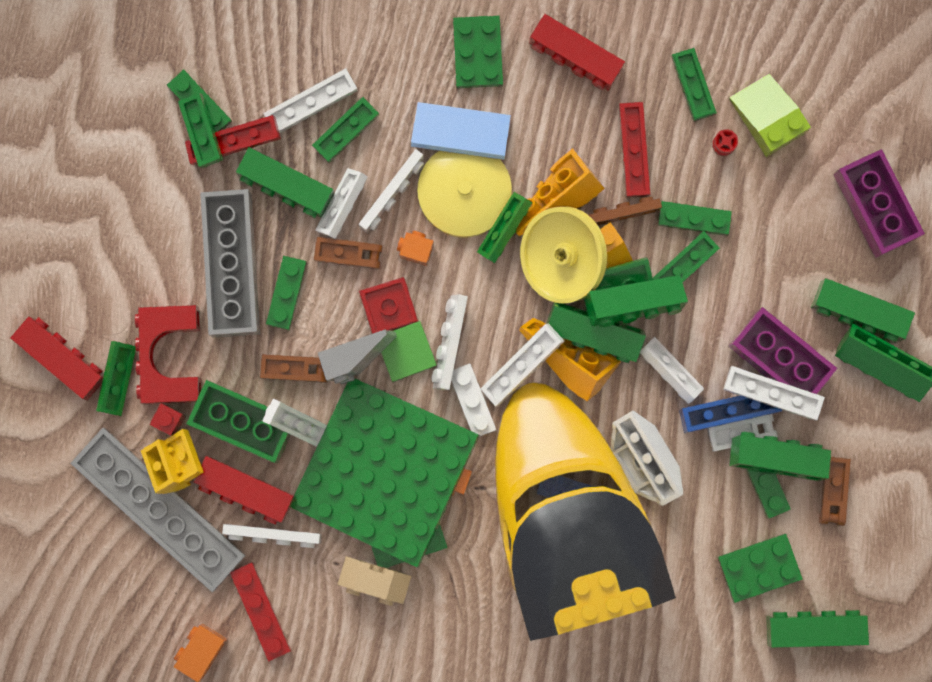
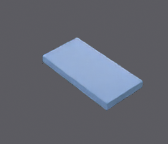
(460, 130)

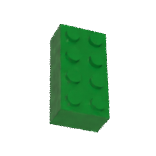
(237, 422)

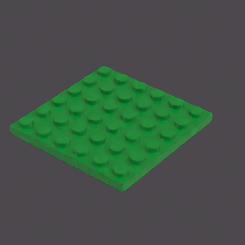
(384, 471)

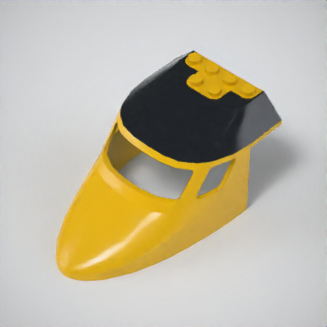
(580, 551)

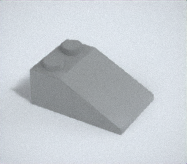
(354, 356)

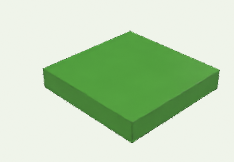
(408, 353)

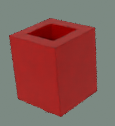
(167, 419)

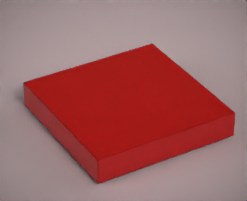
(388, 305)

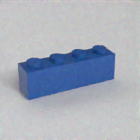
(723, 412)

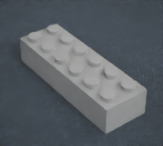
(230, 263)

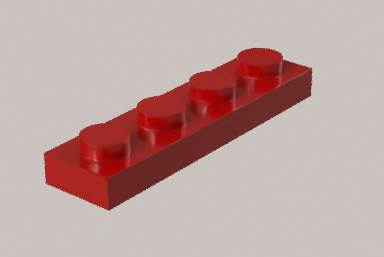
(242, 136)
(634, 149)
(260, 611)

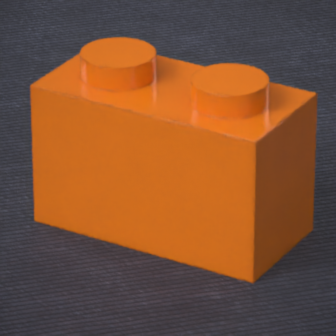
(199, 652)

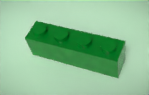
(284, 182)
(636, 301)
(862, 310)
(618, 339)
(885, 362)
(780, 457)
(817, 630)

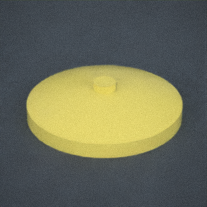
(463, 193)
(563, 254)

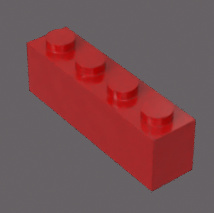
(576, 52)
(58, 357)
(244, 489)

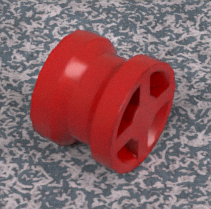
(728, 138)

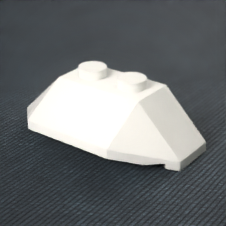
(646, 459)

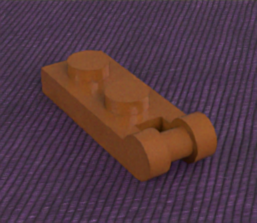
(347, 253)
(291, 368)
(835, 492)

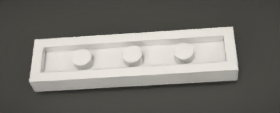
(313, 100)
(386, 199)
(447, 350)
(522, 364)
(773, 393)
(294, 422)
(282, 537)

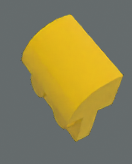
(172, 462)

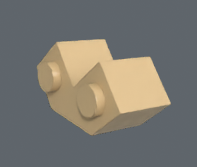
(374, 580)

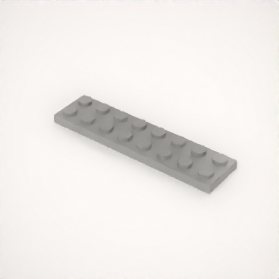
(162, 516)

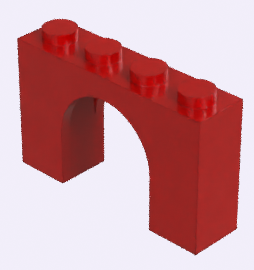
(153, 325)

